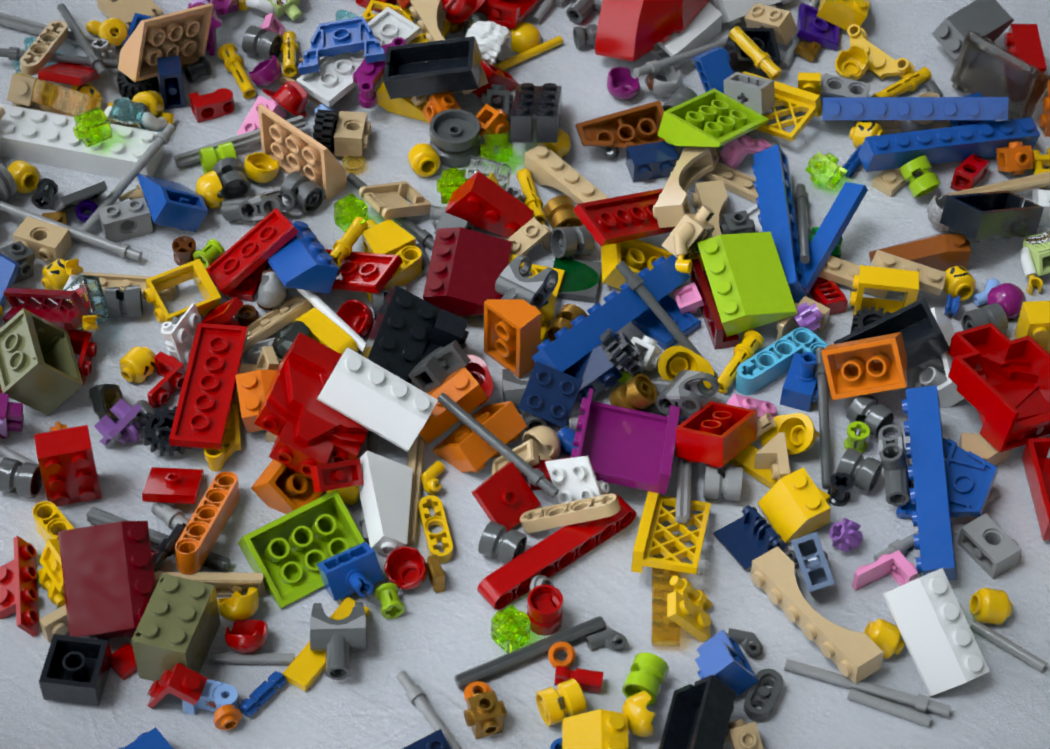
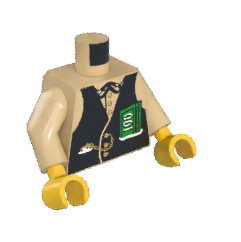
(686, 234)

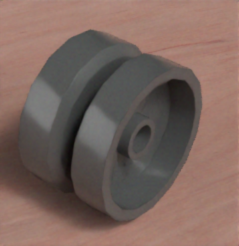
(455, 136)

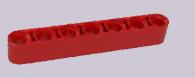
(551, 556)

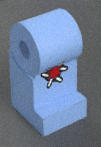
(213, 697)

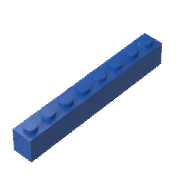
(915, 108)
(945, 144)
(778, 213)
(614, 314)
(930, 482)

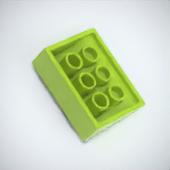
(708, 121)
(746, 280)
(296, 542)

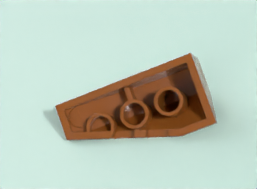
(623, 128)
(934, 251)

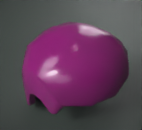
(266, 72)
(622, 84)
(1009, 297)

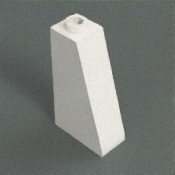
(697, 34)
(385, 501)

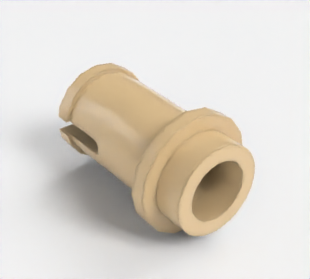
(133, 194)
(764, 425)

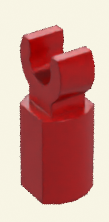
(587, 679)

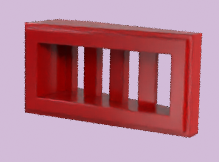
(839, 301)

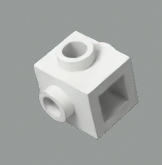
(653, 352)

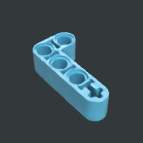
(775, 360)

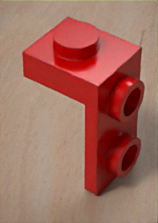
(84, 346)
(173, 374)
(179, 682)

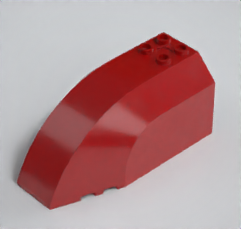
(634, 26)

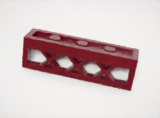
(709, 310)
(63, 315)

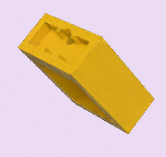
(192, 270)
(883, 279)

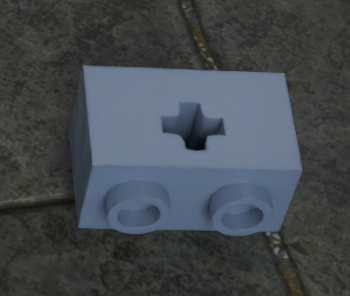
(813, 562)

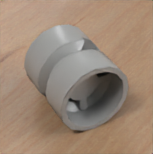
(723, 483)

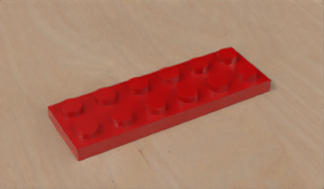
(621, 217)
(208, 386)

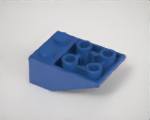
(173, 203)

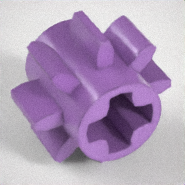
(808, 316)
(846, 535)

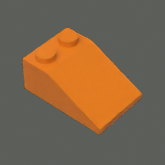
(251, 392)

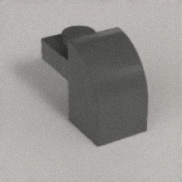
(438, 366)

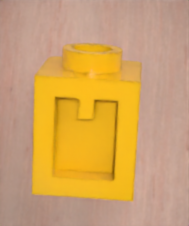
(810, 82)

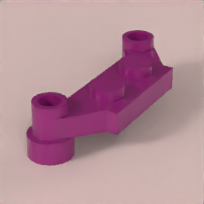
(369, 74)

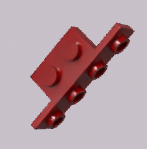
(19, 587)

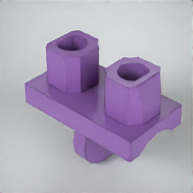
(125, 414)

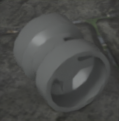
(585, 36)

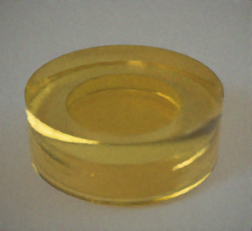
(353, 164)

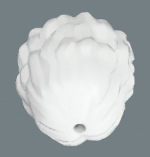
(492, 40)

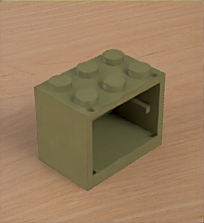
(37, 362)
(176, 627)

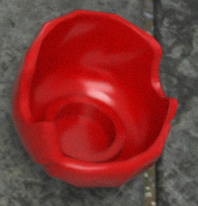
(357, 316)
(406, 568)
(247, 635)

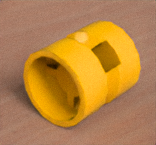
(570, 700)

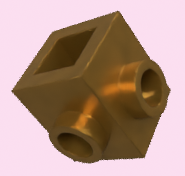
(485, 714)

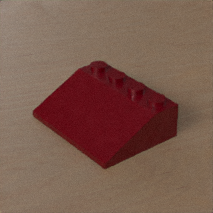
(465, 270)
(106, 578)

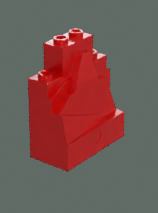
(1004, 383)
(305, 427)

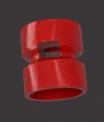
(545, 609)

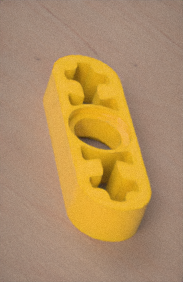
(438, 519)

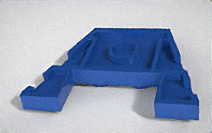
(339, 38)
(968, 483)

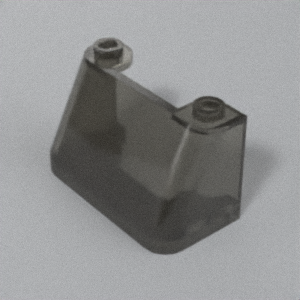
(998, 73)

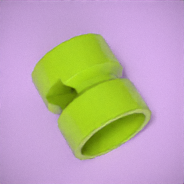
(210, 156)
(923, 184)
(646, 675)

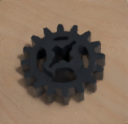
(622, 352)
(159, 437)

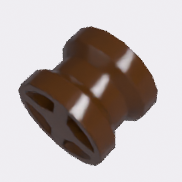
(183, 250)

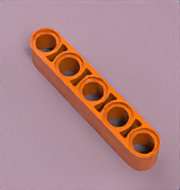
(207, 523)

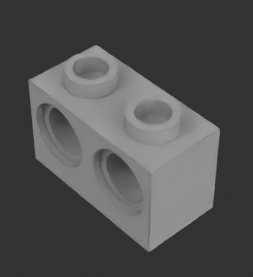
(843, 87)

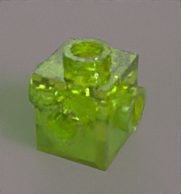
(92, 127)
(499, 141)
(825, 170)
(450, 181)
(349, 208)
(510, 628)

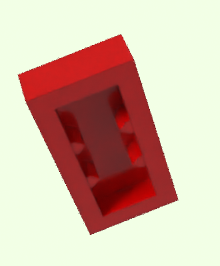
(224, 313)

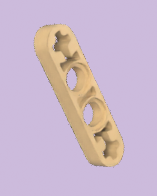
(55, 32)
(570, 513)

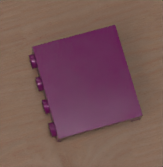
(627, 444)

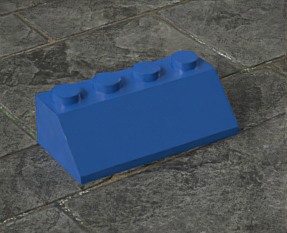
(304, 262)

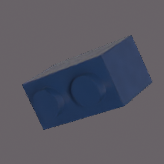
(171, 82)
(651, 161)
(595, 372)

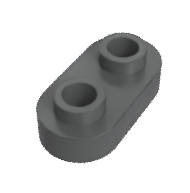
(762, 696)

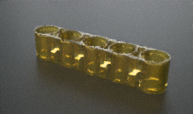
(62, 97)
(663, 630)

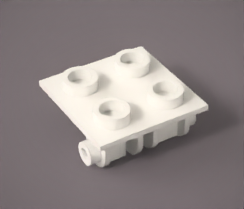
(180, 336)
(575, 479)

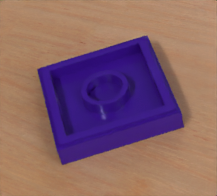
(816, 29)

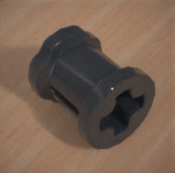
(197, 69)
(46, 194)
(840, 486)

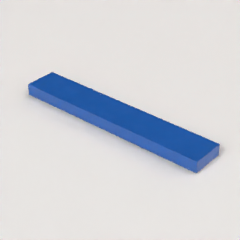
(831, 231)

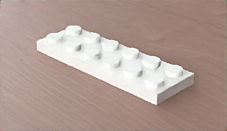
(336, 72)

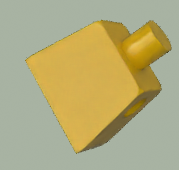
(385, 238)

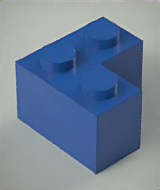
(725, 661)

